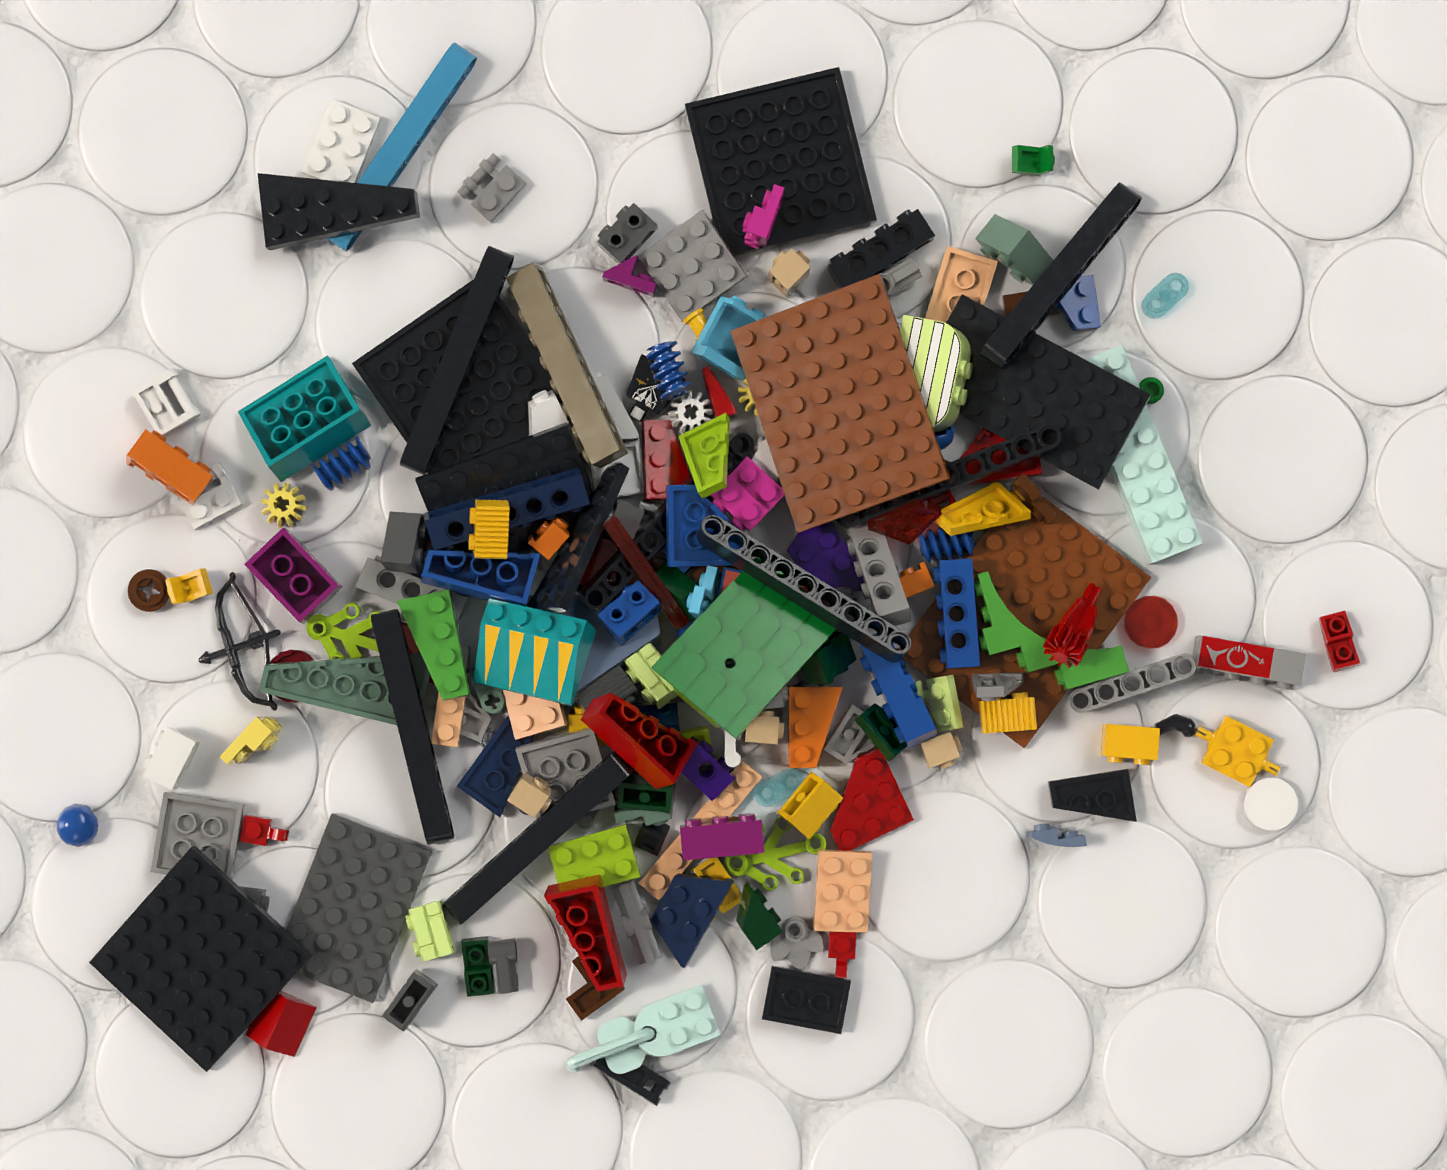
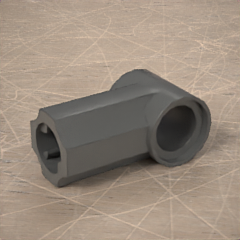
(503, 960)

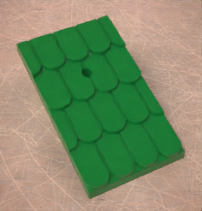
(746, 627)

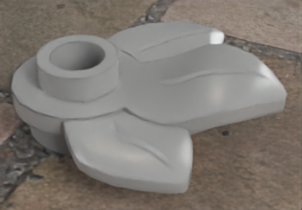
(796, 947)

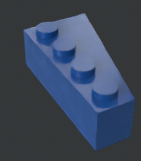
(480, 578)
(901, 698)

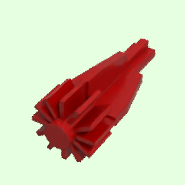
(1069, 637)

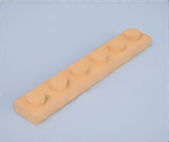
(671, 861)

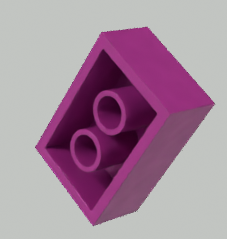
(293, 575)
(721, 837)

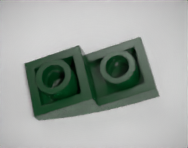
(477, 967)

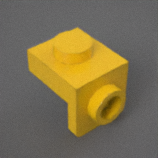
(189, 586)

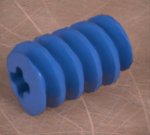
(668, 370)
(343, 464)
(945, 543)

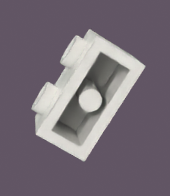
(170, 758)

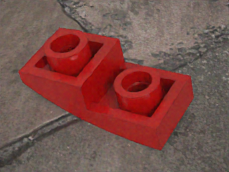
(1338, 641)

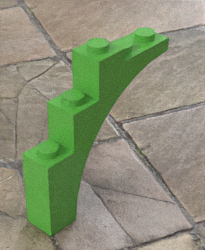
(1009, 633)

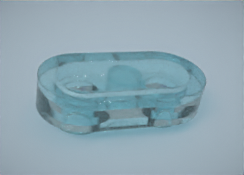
(1165, 294)
(778, 786)

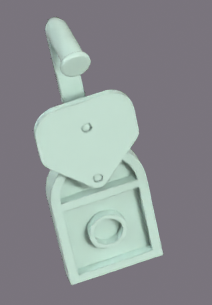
(678, 1024)

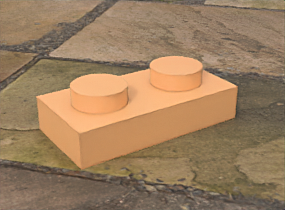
(448, 721)

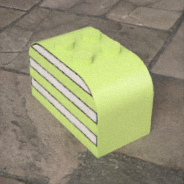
(941, 366)

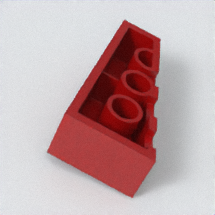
(639, 739)
(587, 921)

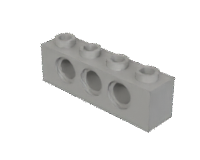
(371, 581)
(895, 608)

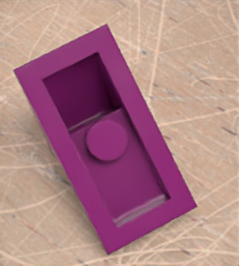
(623, 276)

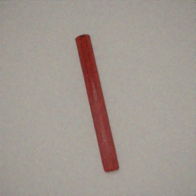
(646, 572)

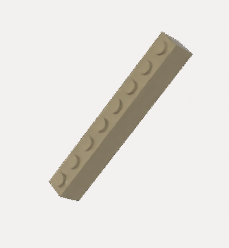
(566, 366)

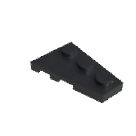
(1095, 794)

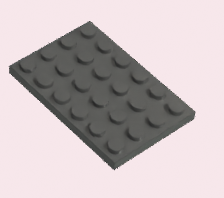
(355, 905)

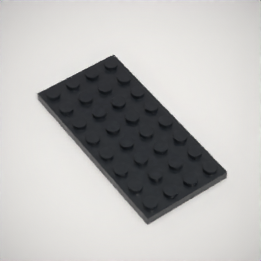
(1045, 388)

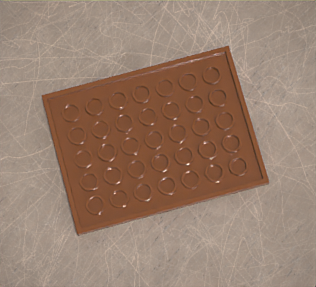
(840, 404)
(1038, 577)

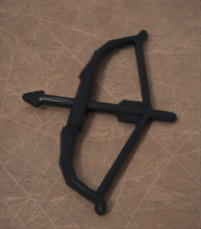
(255, 640)

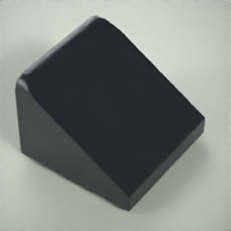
(651, 838)

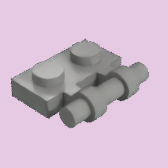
(497, 193)

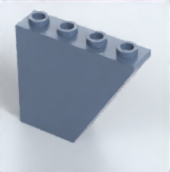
(605, 650)

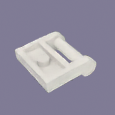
(158, 407)
(214, 502)
(732, 757)

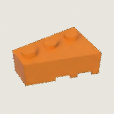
(169, 466)
(808, 723)

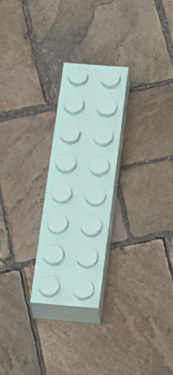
(1147, 479)

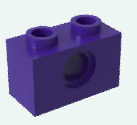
(712, 780)

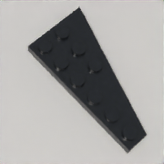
(315, 209)
(573, 556)

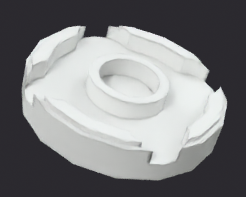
(1270, 803)

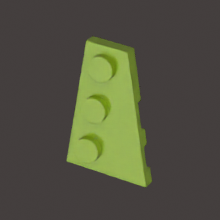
(707, 454)

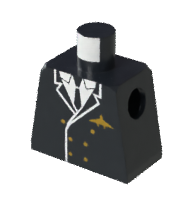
(645, 392)

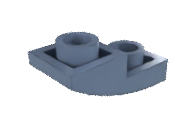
(1050, 836)

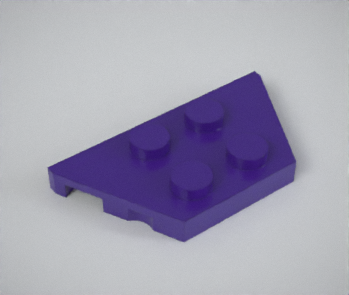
(825, 557)

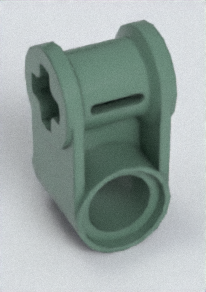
(485, 693)

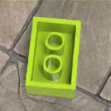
(602, 853)

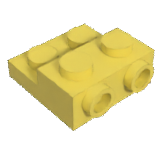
(258, 736)

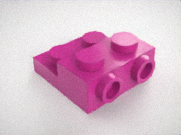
(760, 222)
(748, 495)

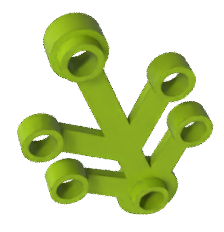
(350, 637)
(771, 857)

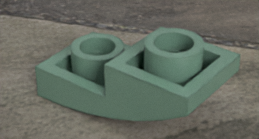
(650, 817)

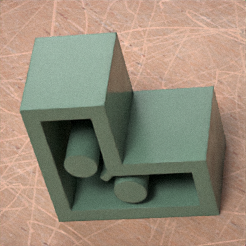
(1014, 249)

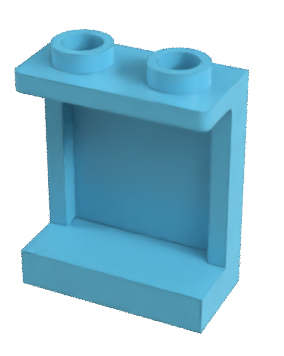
(716, 342)

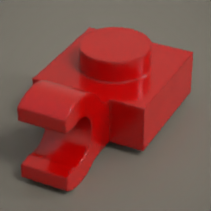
(259, 830)
(842, 947)

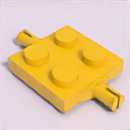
(1237, 751)

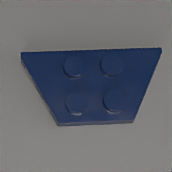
(688, 912)

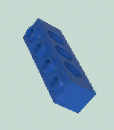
(962, 572)

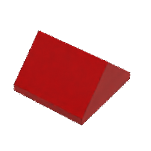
(282, 1024)

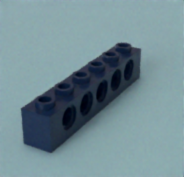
(517, 496)

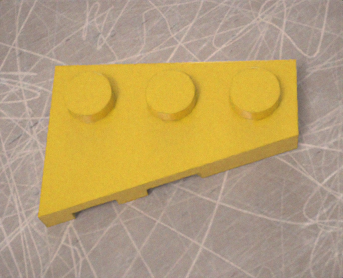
(982, 510)

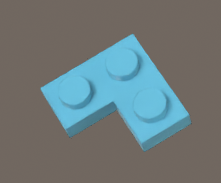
(705, 593)

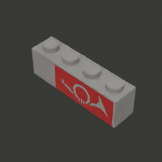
(1248, 661)

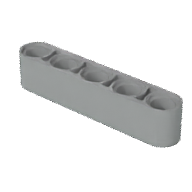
(1122, 692)

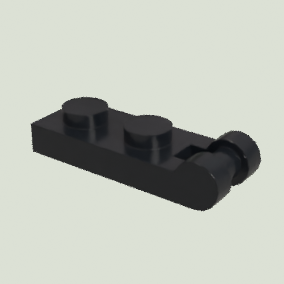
(636, 1080)

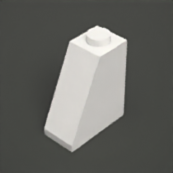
(617, 411)
(546, 413)

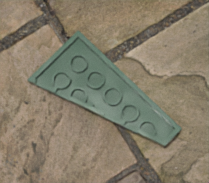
(340, 684)

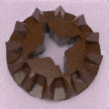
(138, 597)

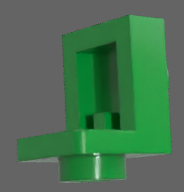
(1032, 160)

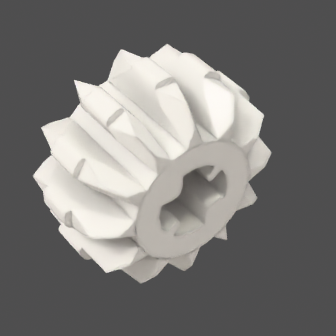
(693, 403)

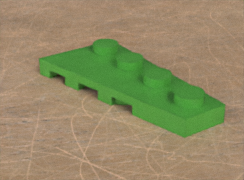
(438, 640)

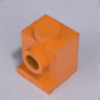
(549, 536)
(915, 581)

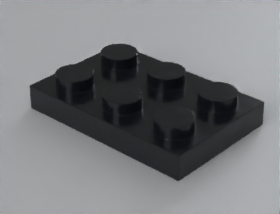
(806, 999)

